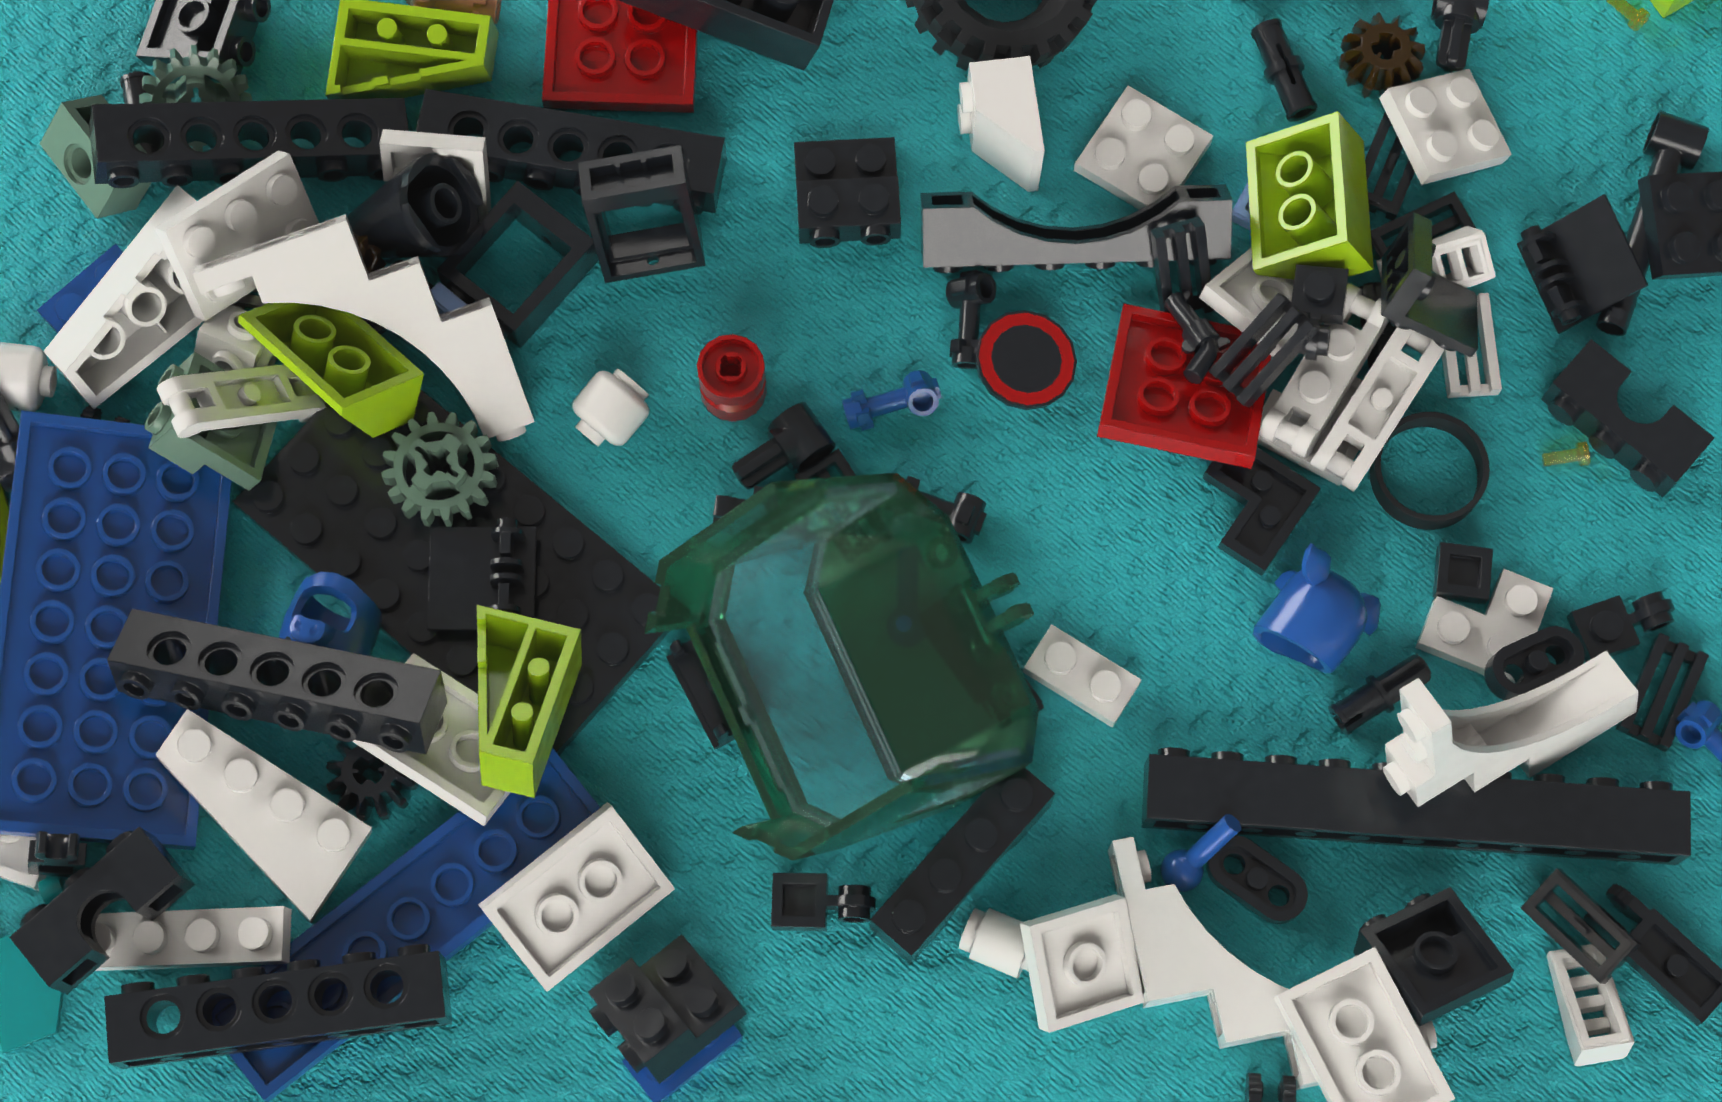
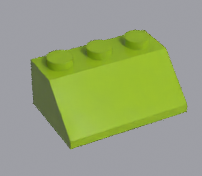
(1309, 199)
(340, 362)

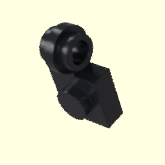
(1322, 298)
(1610, 627)
(803, 902)

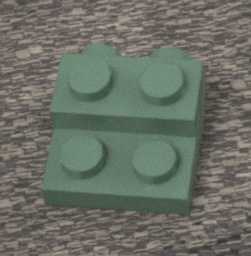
(232, 452)

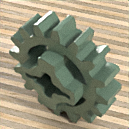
(193, 73)
(450, 450)

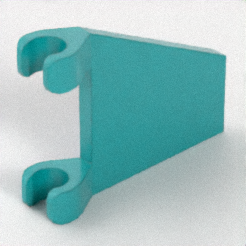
(26, 1002)

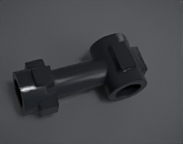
(968, 294)
(965, 513)

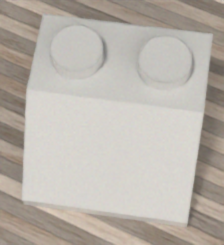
(1004, 118)

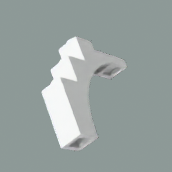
(1490, 740)

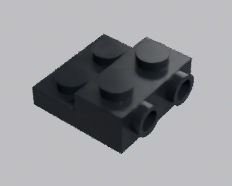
(204, 23)
(847, 191)
(1435, 954)
(664, 1008)

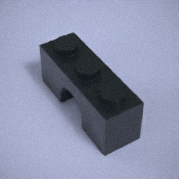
(1652, 452)
(61, 934)

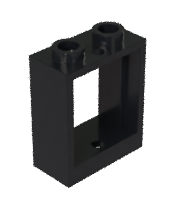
(638, 181)
(550, 227)

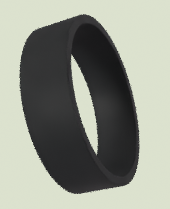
(1467, 437)

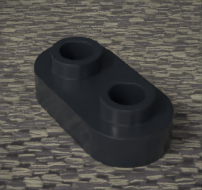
(1530, 665)
(1258, 876)

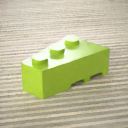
(407, 49)
(522, 695)

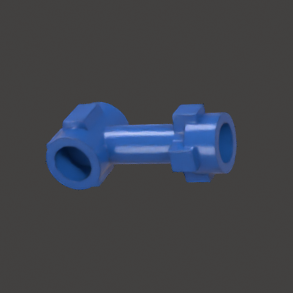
(918, 393)
(1699, 727)

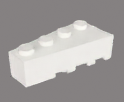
(127, 316)
(274, 818)

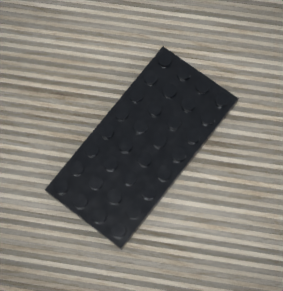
(335, 515)

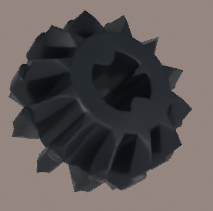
(368, 794)

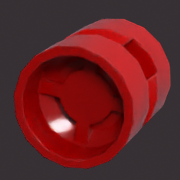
(735, 389)

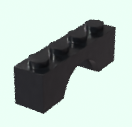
(959, 863)

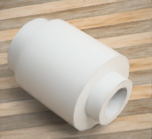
(995, 941)

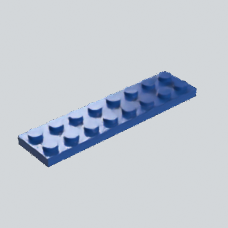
(419, 899)

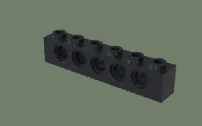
(224, 125)
(558, 131)
(278, 681)
(134, 1013)

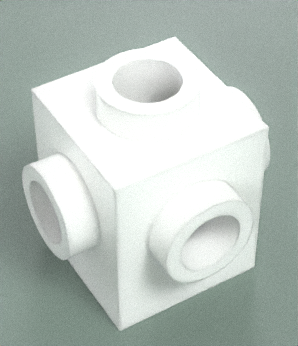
(230, 344)

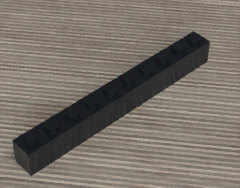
(1362, 807)

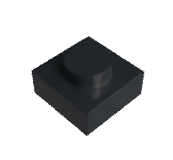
(1463, 573)

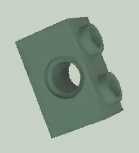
(70, 149)

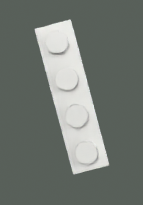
(195, 938)

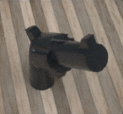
(1198, 337)

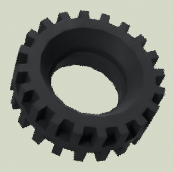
(978, 39)

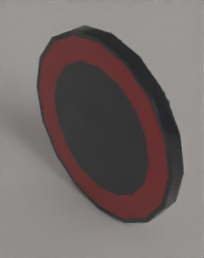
(1025, 360)

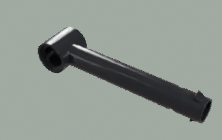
(1675, 146)

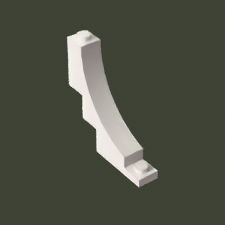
(327, 270)
(1186, 962)

